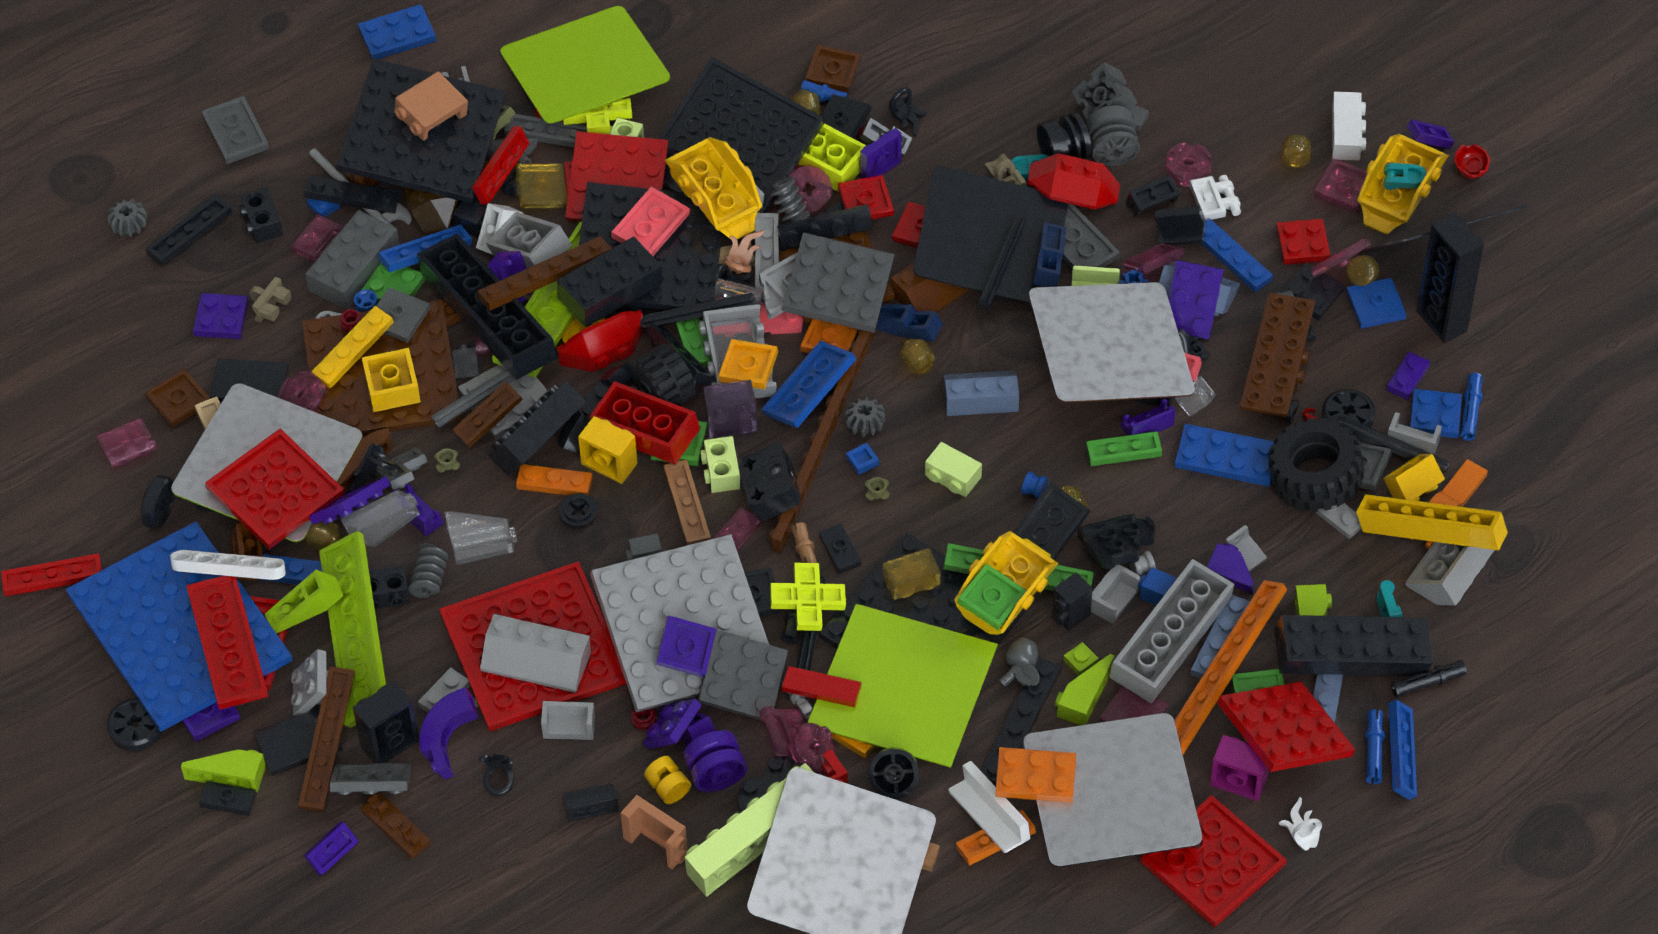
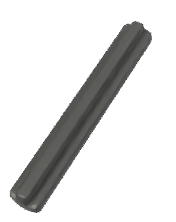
(471, 398)

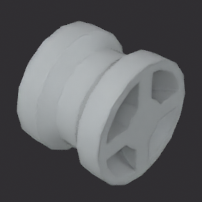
(1144, 564)

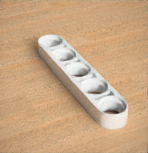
(228, 564)

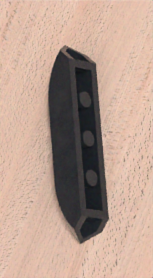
(580, 419)

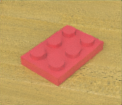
(651, 220)

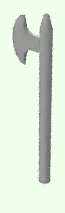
(401, 212)

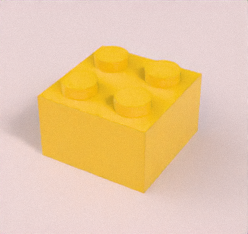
(391, 379)
(608, 449)

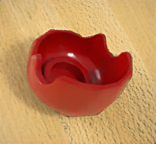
(1471, 161)

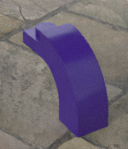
(440, 723)

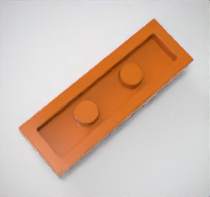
(553, 480)
(981, 845)

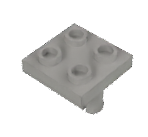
(309, 683)

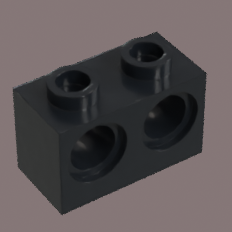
(261, 215)
(382, 583)

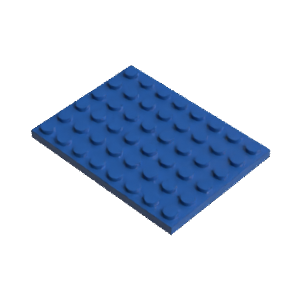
(150, 631)

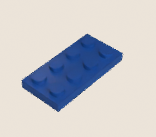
(808, 384)
(1224, 455)

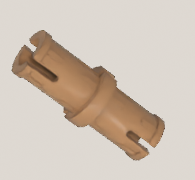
(803, 546)

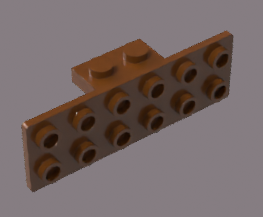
(1278, 355)

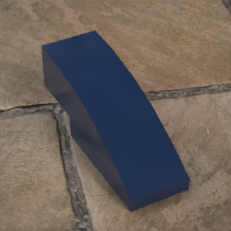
(1049, 255)
(908, 323)

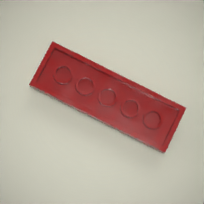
(227, 641)

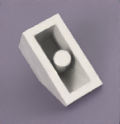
(494, 218)

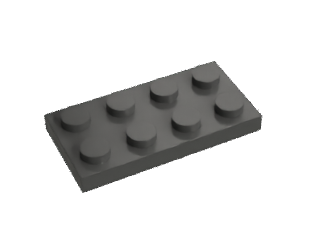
(1085, 243)

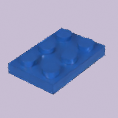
(397, 32)

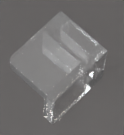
(1199, 399)

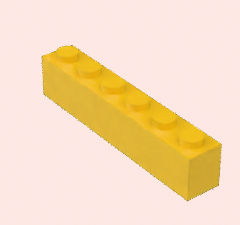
(1432, 522)

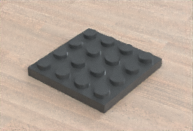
(838, 282)

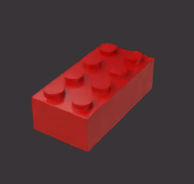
(658, 425)

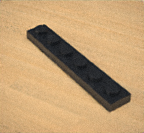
(1022, 715)

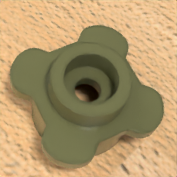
(446, 455)
(877, 483)

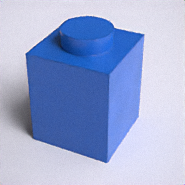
(1155, 585)

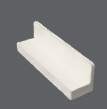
(991, 813)

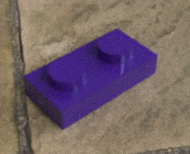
(1430, 134)
(1408, 375)
(330, 848)

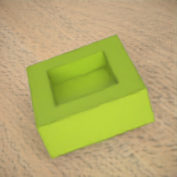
(1080, 659)

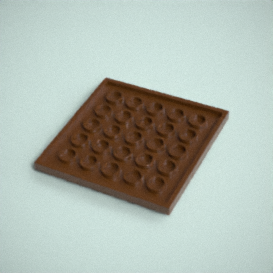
(350, 399)

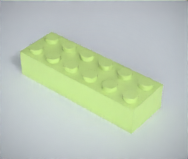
(736, 843)

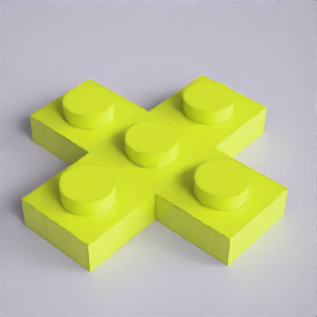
(599, 118)
(807, 596)

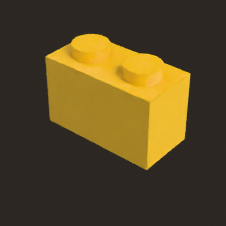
(1414, 478)

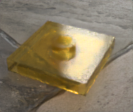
(541, 185)

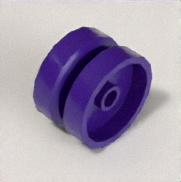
(715, 761)

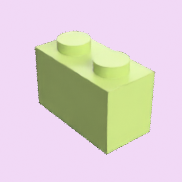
(953, 469)

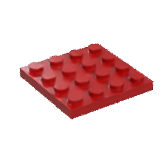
(614, 162)
(274, 488)
(1286, 726)
(1222, 868)

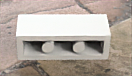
(1348, 126)

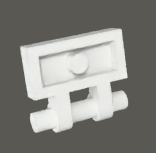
(1208, 198)

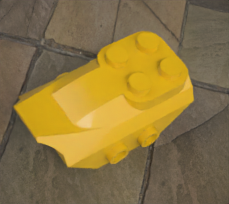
(718, 185)
(1386, 208)
(1021, 563)

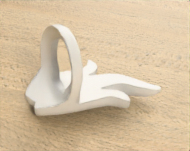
(1303, 831)

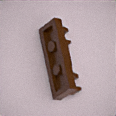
(487, 414)
(395, 825)

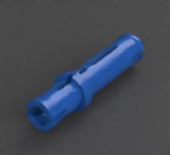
(1472, 399)
(1374, 737)

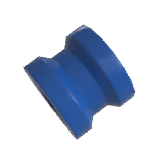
(365, 300)
(1034, 485)

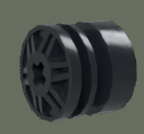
(1065, 137)

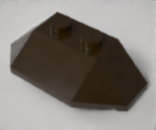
(431, 210)

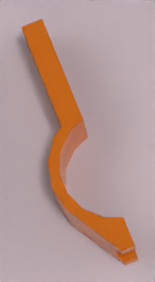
(1460, 487)

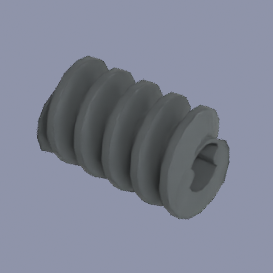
(789, 200)
(428, 571)

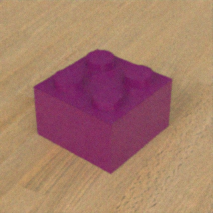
(1238, 769)

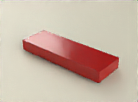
(821, 686)

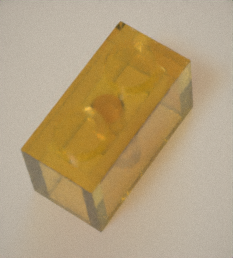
(911, 574)

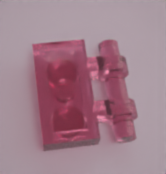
(125, 438)

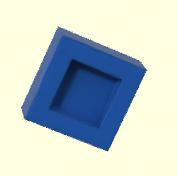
(322, 207)
(862, 458)

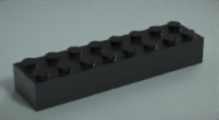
(506, 330)

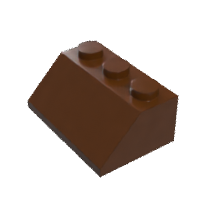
(923, 292)

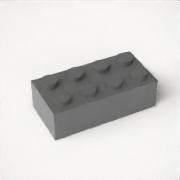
(350, 259)

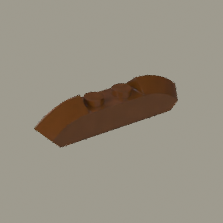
(380, 437)

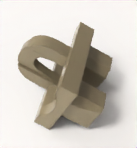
(1001, 167)
(267, 298)

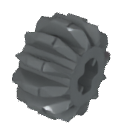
(127, 217)
(865, 416)

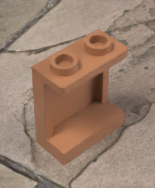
(430, 104)
(645, 818)

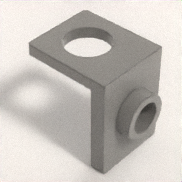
(1249, 549)

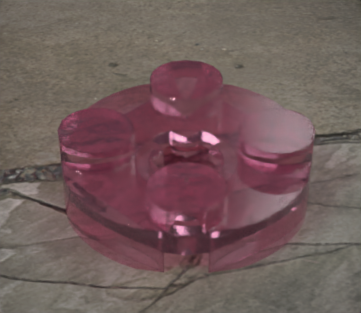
(1184, 173)
(816, 178)
(303, 382)
(813, 735)

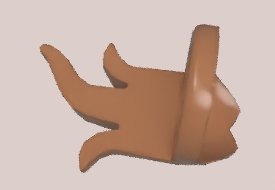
(740, 255)

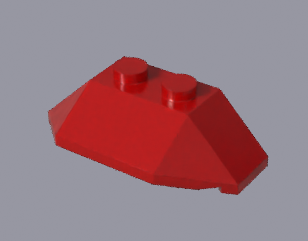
(1074, 181)
(602, 343)

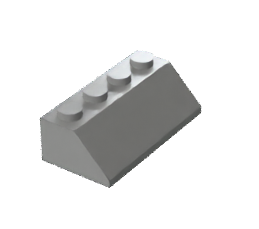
(1447, 572)
(535, 653)

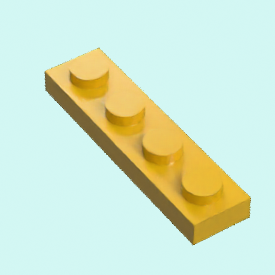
(353, 346)

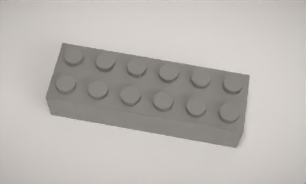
(1171, 631)

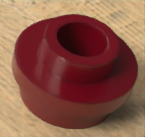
(347, 316)
(643, 724)

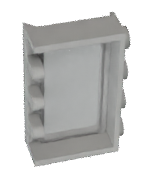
(727, 324)

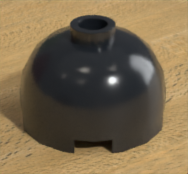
(884, 777)

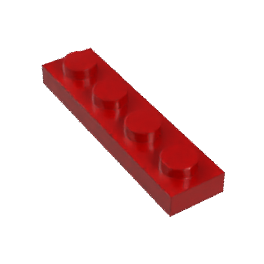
(500, 165)
(49, 574)

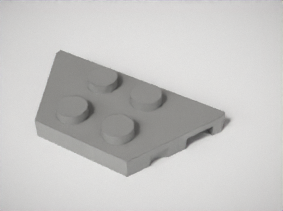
(775, 283)

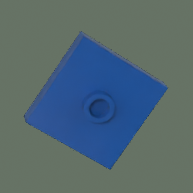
(1376, 303)

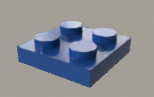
(1435, 409)

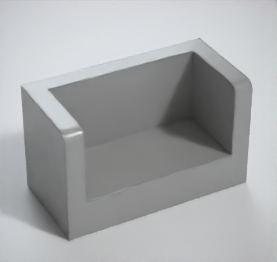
(1415, 437)
(1114, 593)
(568, 720)

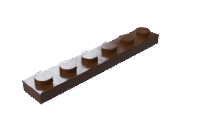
(541, 274)
(326, 739)

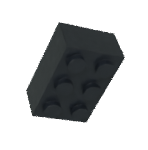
(386, 723)

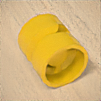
(667, 780)

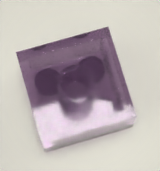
(730, 408)

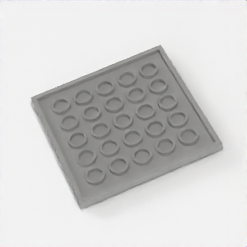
(689, 583)

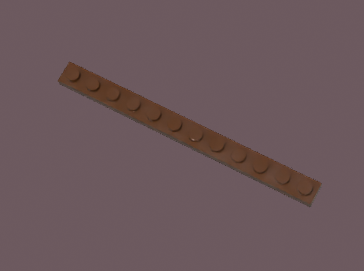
(820, 440)

